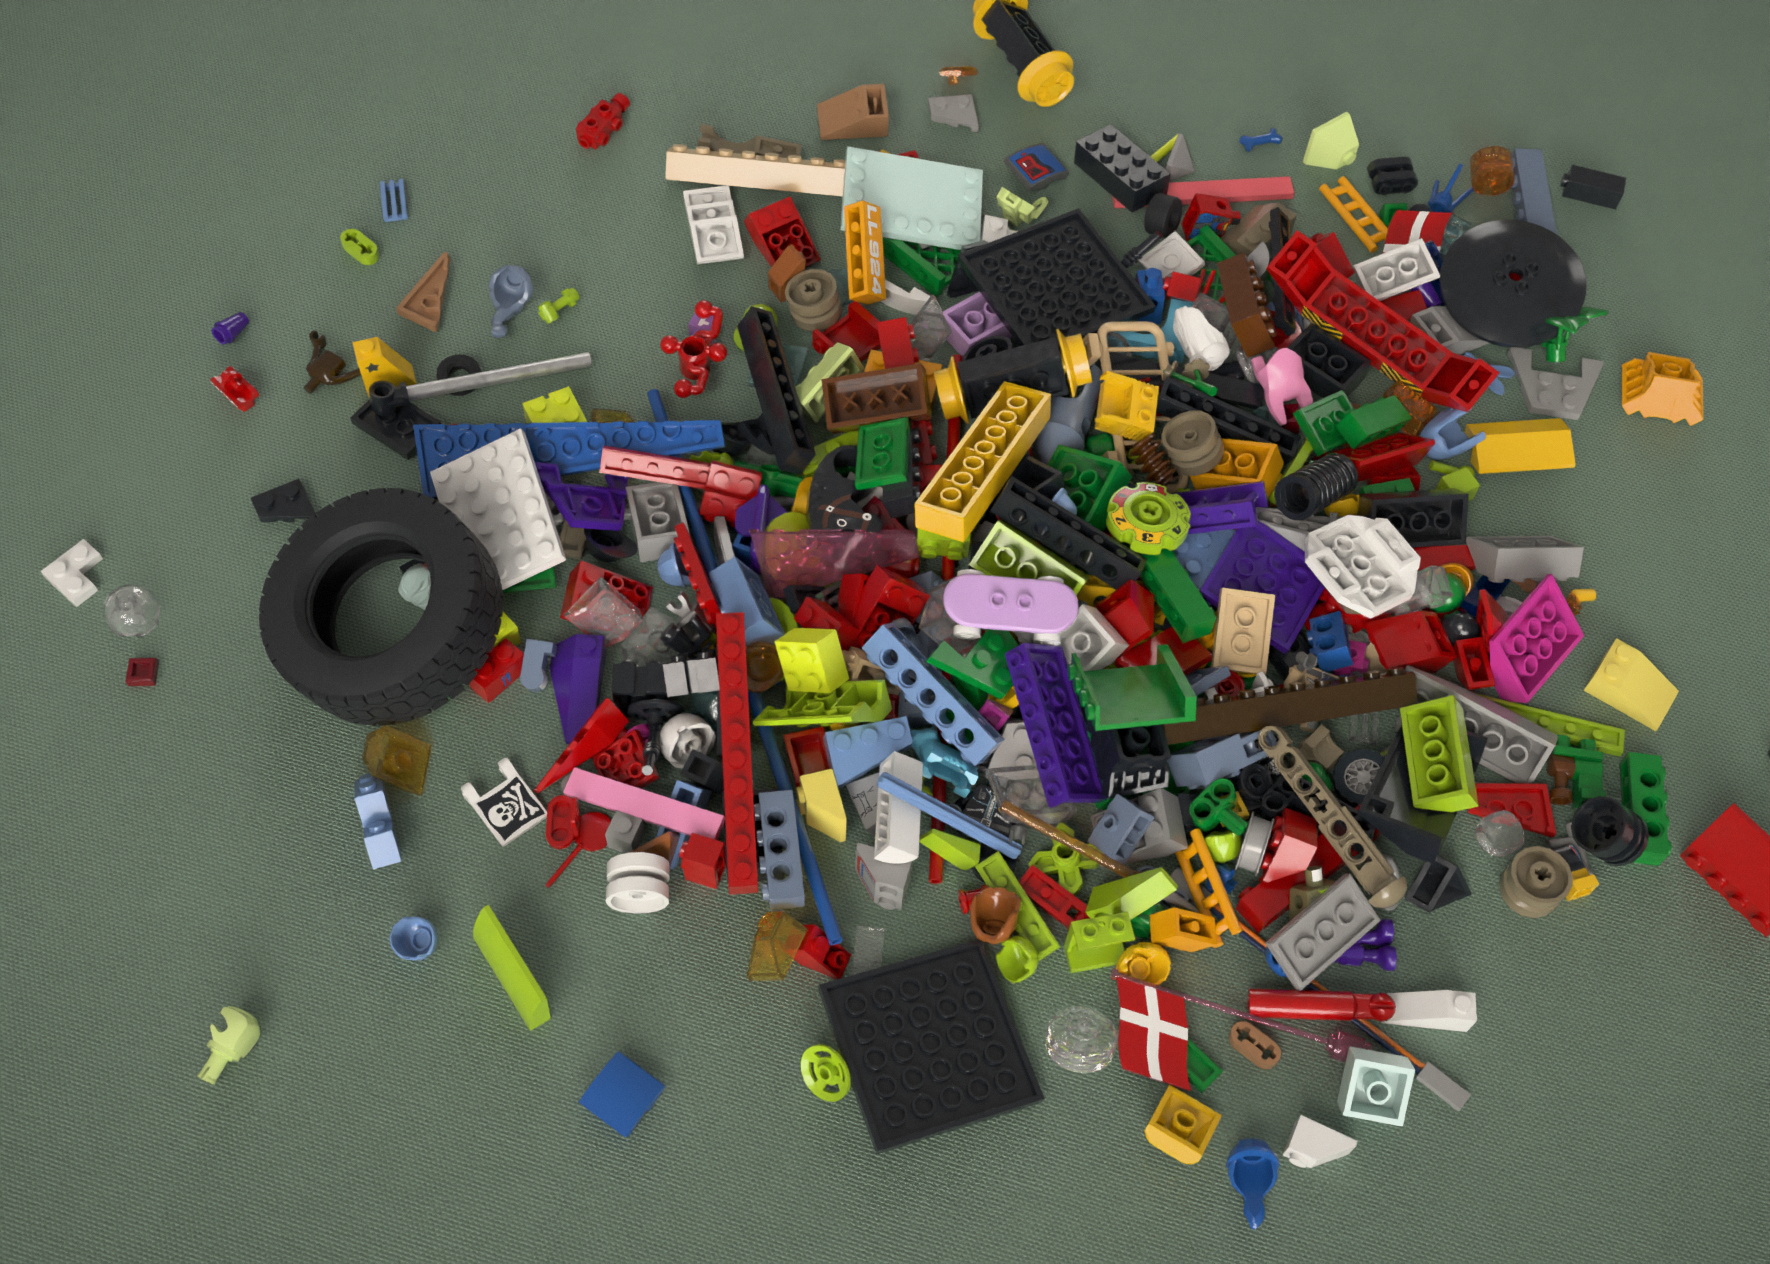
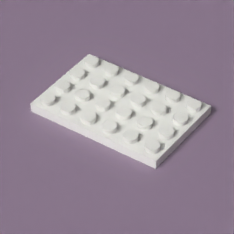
(504, 505)

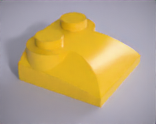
(1181, 1126)

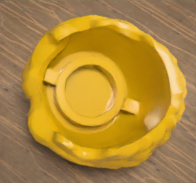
(1145, 962)

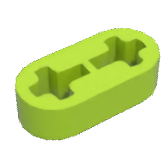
(356, 249)

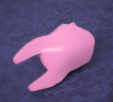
(1282, 382)

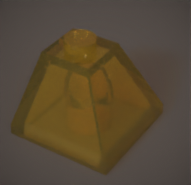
(397, 758)
(774, 946)

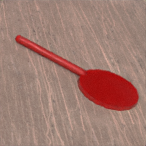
(590, 838)

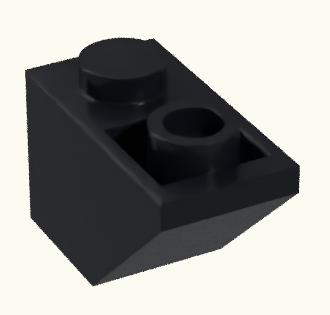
(704, 771)

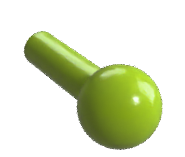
(1447, 469)

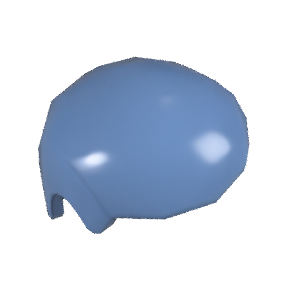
(413, 938)

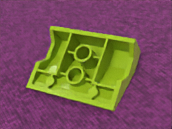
(847, 704)

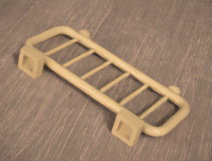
(1097, 347)

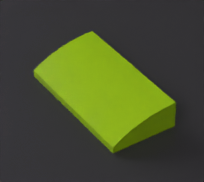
(510, 969)

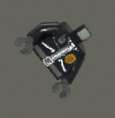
(983, 807)

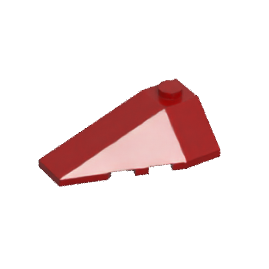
(1489, 617)

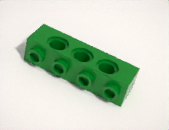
(1634, 794)

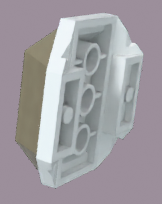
(1363, 564)

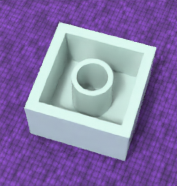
(1375, 1086)

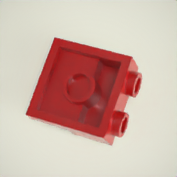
(727, 490)

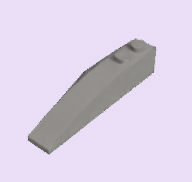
(1514, 744)

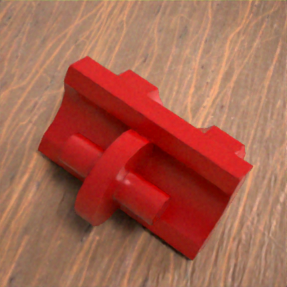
(235, 388)

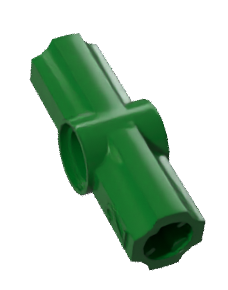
(777, 480)

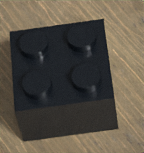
(1038, 477)

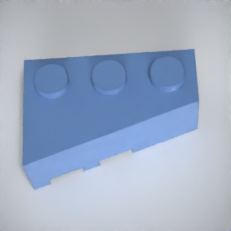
(864, 747)

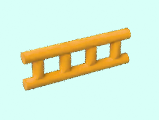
(1358, 202)
(1208, 871)

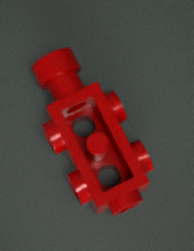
(602, 121)

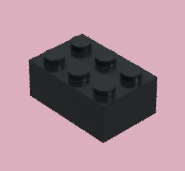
(1329, 362)

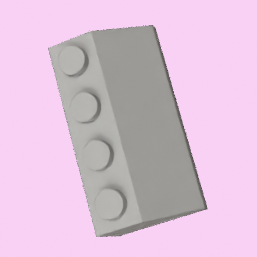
(1525, 557)

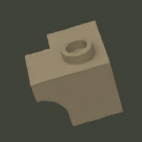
(1319, 749)

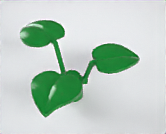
(1557, 347)

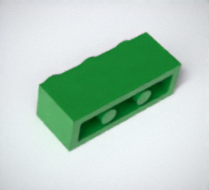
(1373, 421)

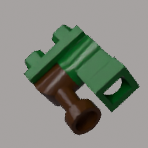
(1580, 765)

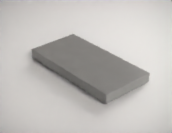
(1322, 931)

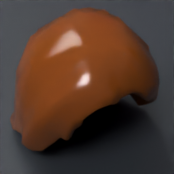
(994, 914)

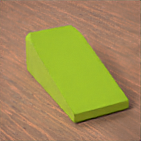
(952, 848)

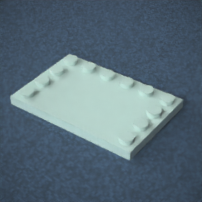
(916, 196)

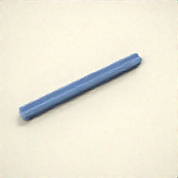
(948, 815)

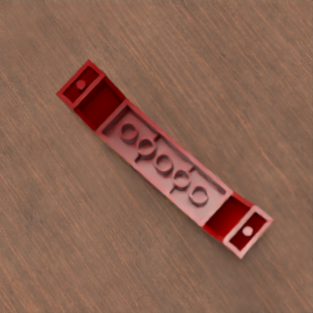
(1376, 330)

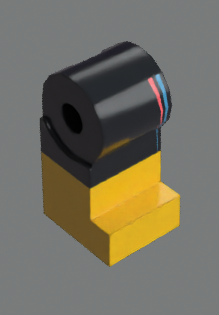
(1583, 882)

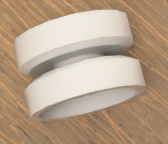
(637, 882)

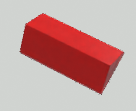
(1387, 454)

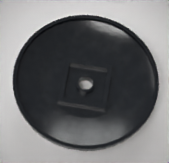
(1507, 311)

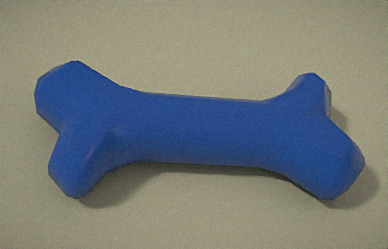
(1271, 137)

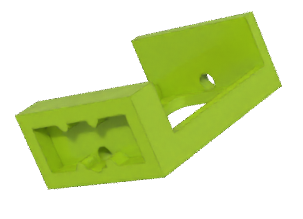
(1087, 934)

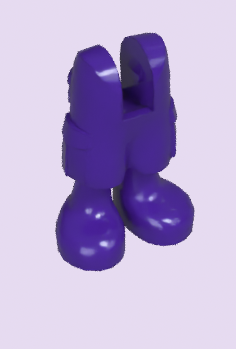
(1382, 937)

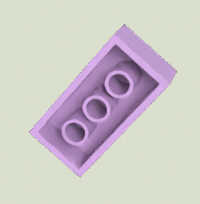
(972, 322)

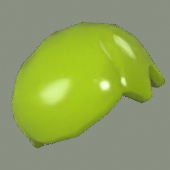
(1017, 959)

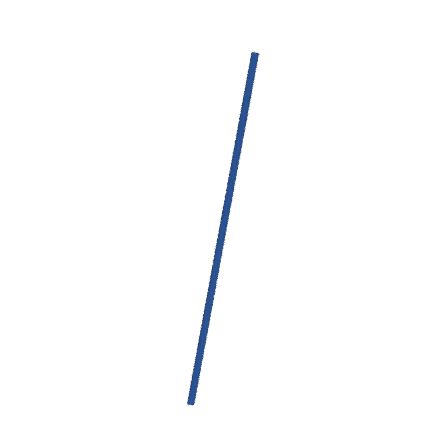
(757, 706)

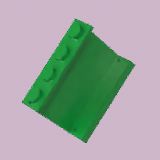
(1135, 694)

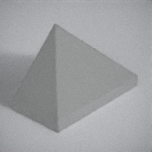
(1179, 160)

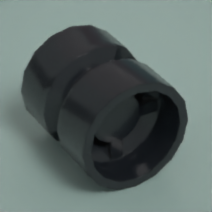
(1251, 782)

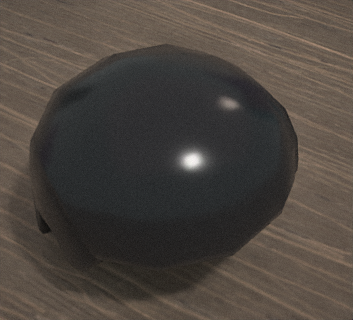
(1460, 626)

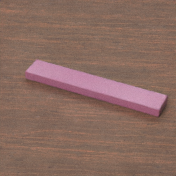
(643, 804)

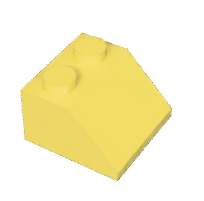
(822, 804)

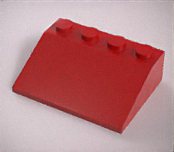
(1736, 864)

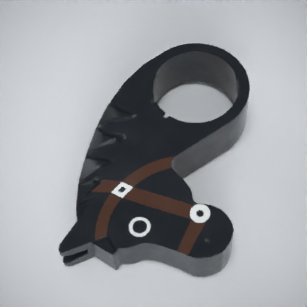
(834, 499)

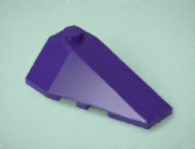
(577, 679)

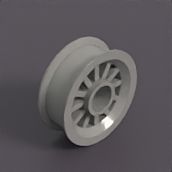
(1254, 844)

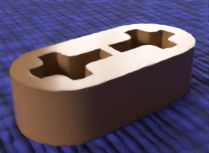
(1253, 1049)

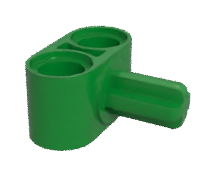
(1220, 809)

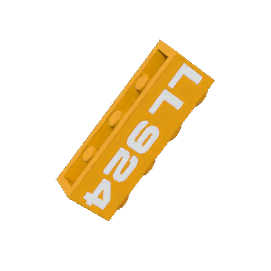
(864, 252)

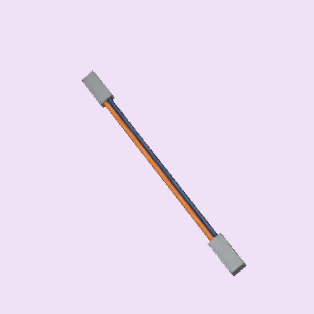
(1429, 1075)

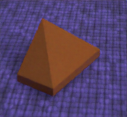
(663, 846)

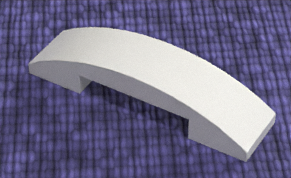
(904, 301)

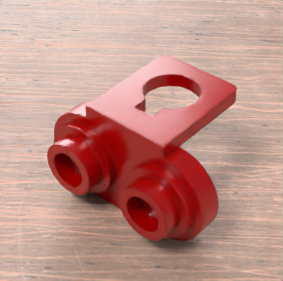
(562, 821)

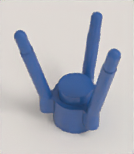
(1443, 200)

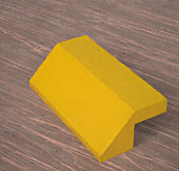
(1522, 446)

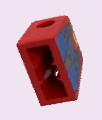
(1208, 211)

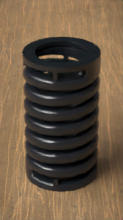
(1316, 486)

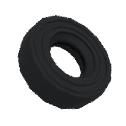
(455, 362)

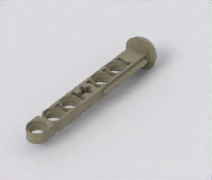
(1373, 876)

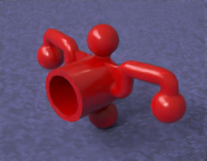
(696, 351)

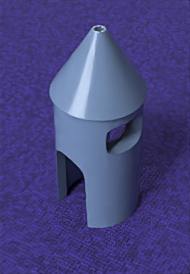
(1069, 420)

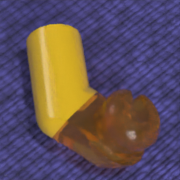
(1578, 596)

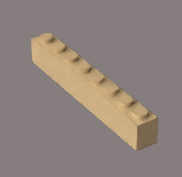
(754, 170)

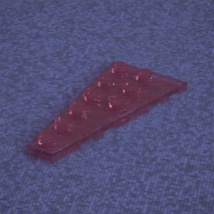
(826, 555)

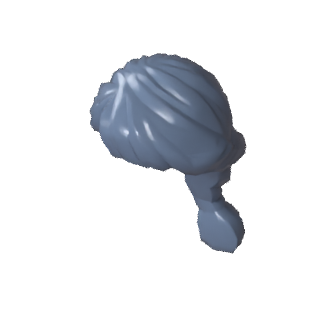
(509, 291)

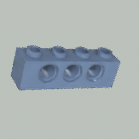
(787, 892)

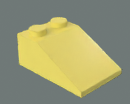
(1632, 685)

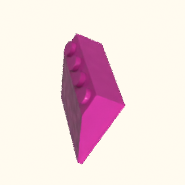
(1533, 642)

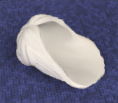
(1199, 337)

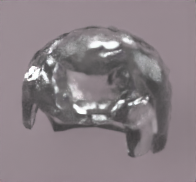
(1500, 833)

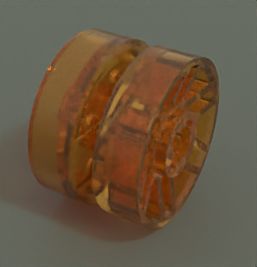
(1492, 171)

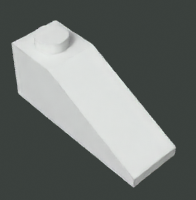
(1435, 1009)

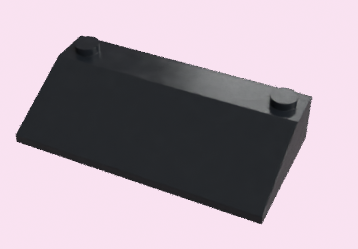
(1391, 807)

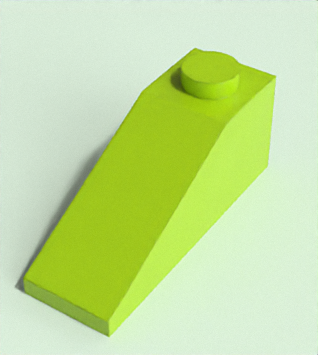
(1130, 894)

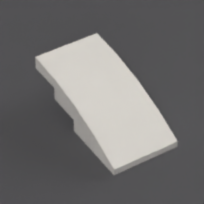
(713, 224)

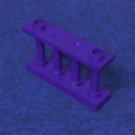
(1224, 506)

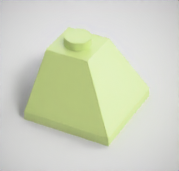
(1332, 144)

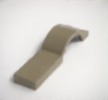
(758, 144)

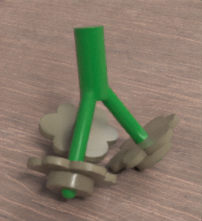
(1192, 375)

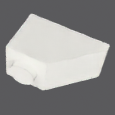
(1315, 1144)

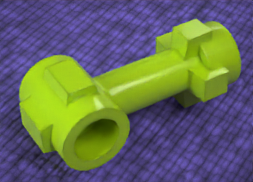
(549, 310)

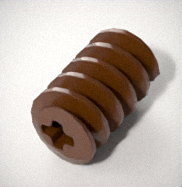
(1153, 461)

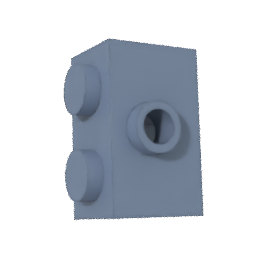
(1120, 829)

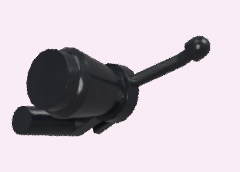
(679, 641)

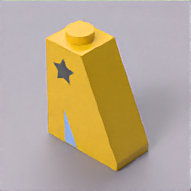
(382, 363)

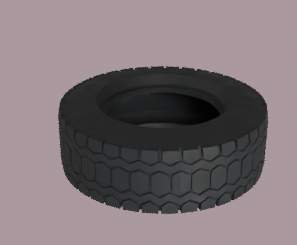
(326, 561)

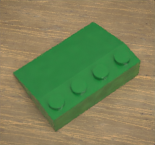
(1089, 482)

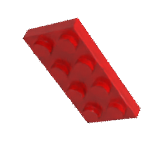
(697, 575)

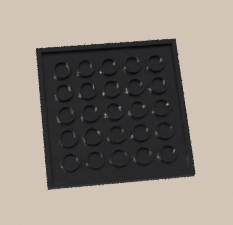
(1055, 279)
(929, 1045)

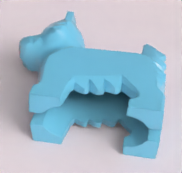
(943, 761)

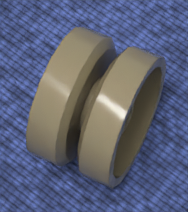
(813, 300)
(1193, 443)
(1535, 882)

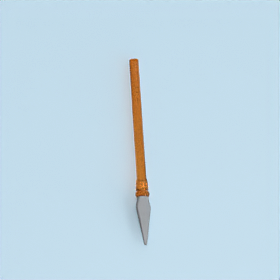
(1082, 848)

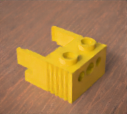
(1126, 406)

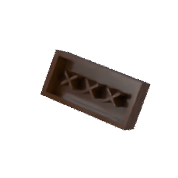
(1247, 304)
(876, 397)

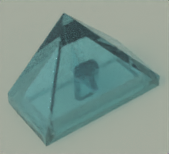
(705, 706)

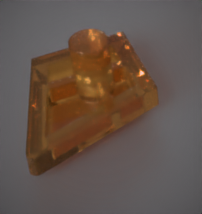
(954, 71)

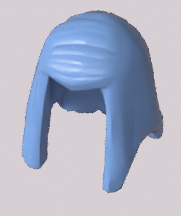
(1448, 435)

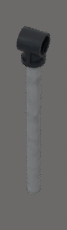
(386, 397)

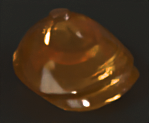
(762, 666)

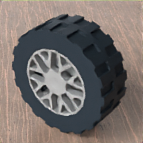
(1355, 775)

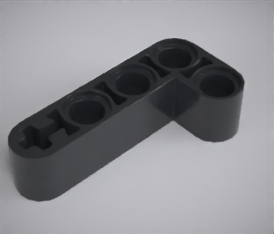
(1281, 797)

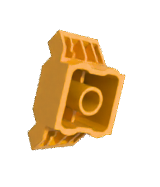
(1663, 388)

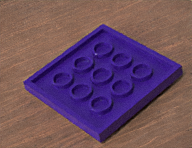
(1269, 564)

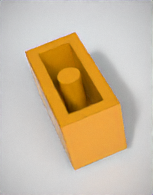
(1183, 930)

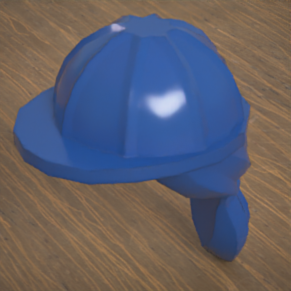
(1253, 1174)

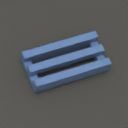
(392, 187)

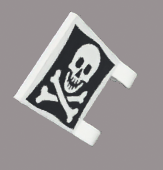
(508, 808)

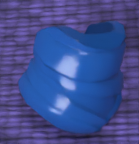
(1226, 875)

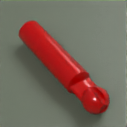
(1319, 1005)

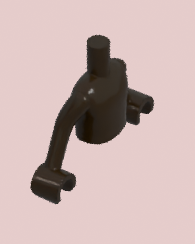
(327, 367)

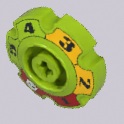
(1148, 518)

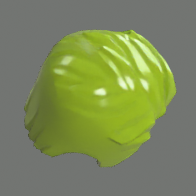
(1223, 845)

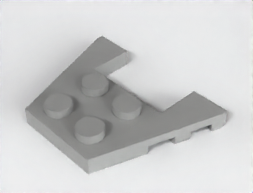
(1553, 392)

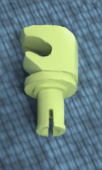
(232, 1043)

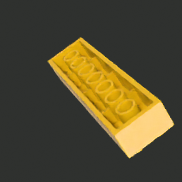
(982, 461)

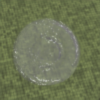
(1080, 1039)

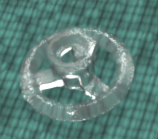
(1246, 363)

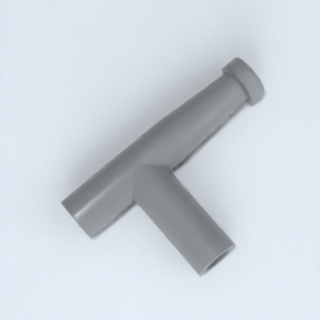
(1560, 842)

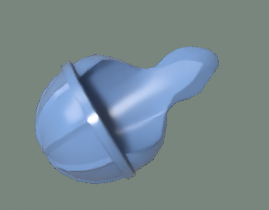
(672, 568)

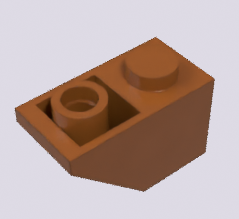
(788, 265)

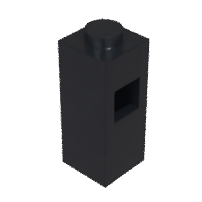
(1593, 186)

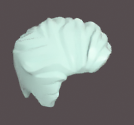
(416, 585)

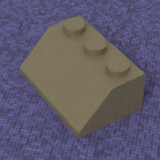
(1254, 229)

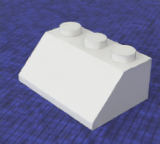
(1396, 270)

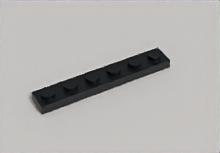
(1284, 309)

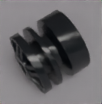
(1609, 831)

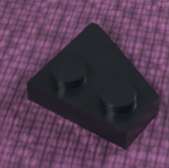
(283, 503)

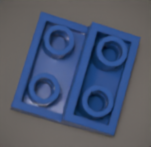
(622, 1094)

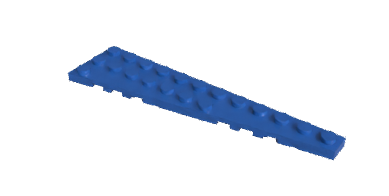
(570, 445)

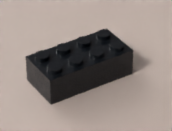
(1121, 167)
(1421, 516)

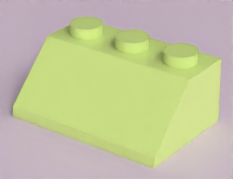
(837, 361)

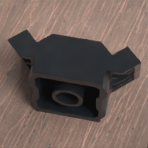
(1130, 759)

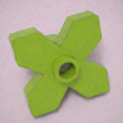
(1065, 862)

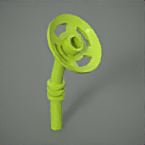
(828, 1071)

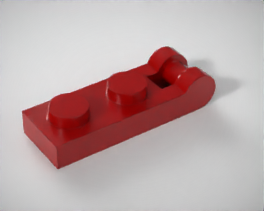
(1052, 897)

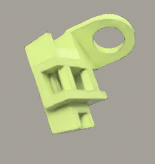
(1019, 209)

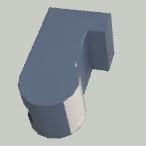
(535, 664)

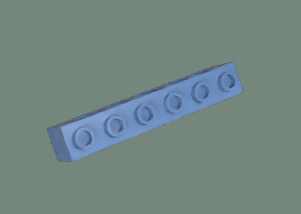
(878, 651)

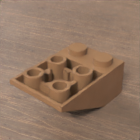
(855, 114)

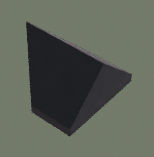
(1437, 885)

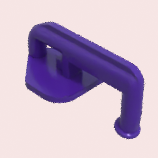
(757, 515)

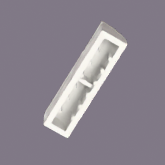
(897, 820)

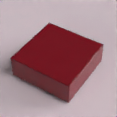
(142, 672)

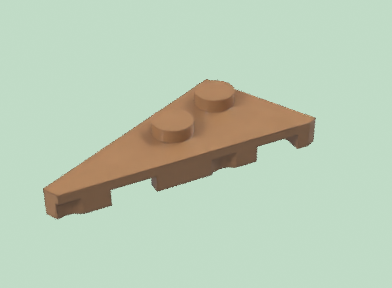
(426, 299)

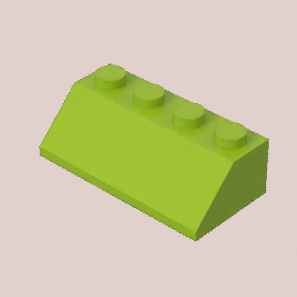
(1017, 555)
(1439, 755)

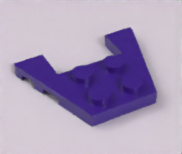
(586, 505)

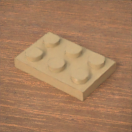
(1243, 630)

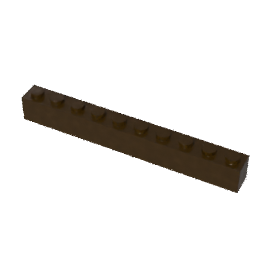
(1296, 704)

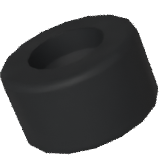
(1163, 214)

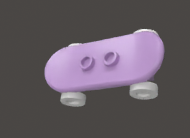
(1010, 604)

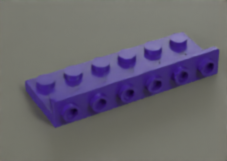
(1054, 724)

